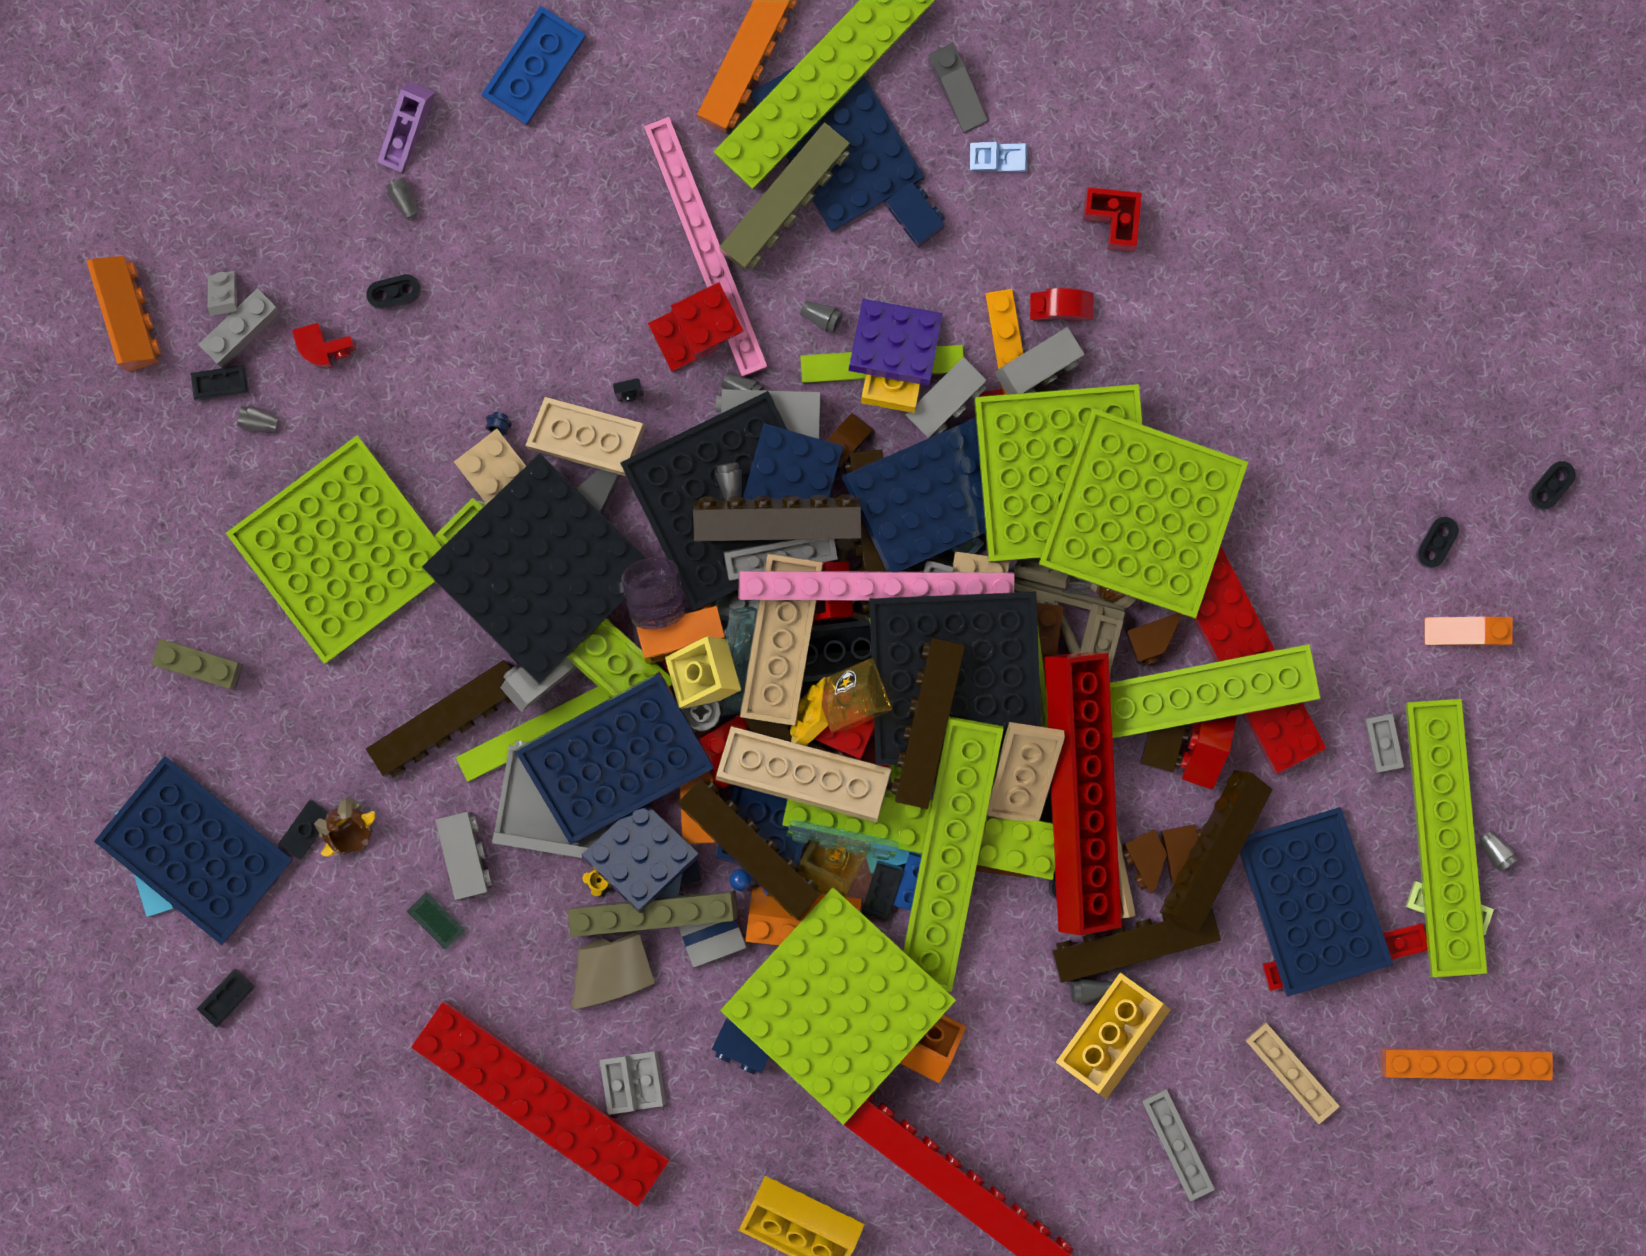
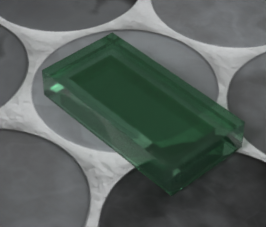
(436, 920)

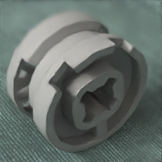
(703, 716)

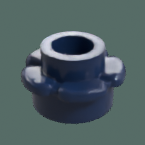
(498, 421)

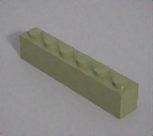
(785, 197)
(658, 914)

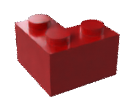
(1118, 209)
(1208, 751)

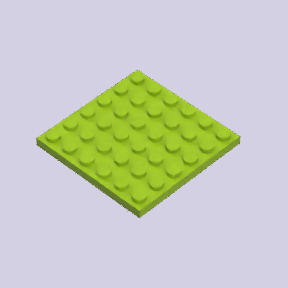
(1027, 457)
(1143, 513)
(338, 549)
(838, 1005)

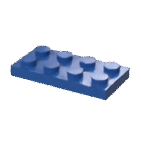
(533, 65)

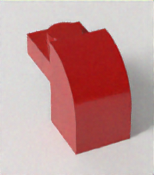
(1061, 304)
(314, 348)

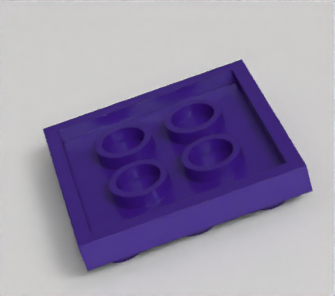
(895, 342)

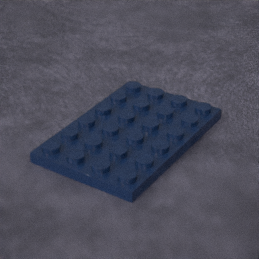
(877, 158)
(922, 497)
(614, 758)
(193, 850)
(1314, 902)

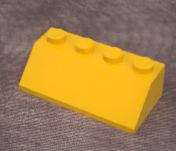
(1113, 1035)
(799, 1223)

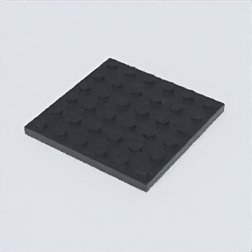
(684, 470)
(536, 568)
(997, 669)

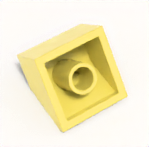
(703, 672)

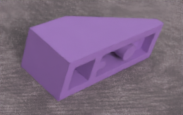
(405, 125)

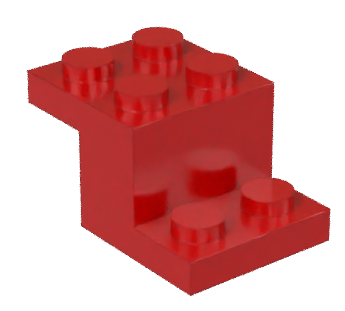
(695, 327)
(855, 741)

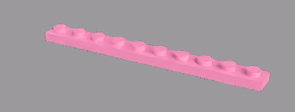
(703, 238)
(866, 584)

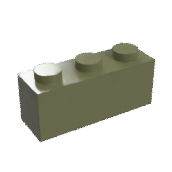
(197, 664)

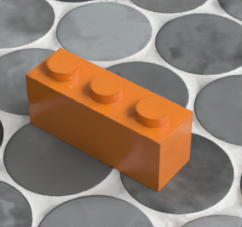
(692, 627)

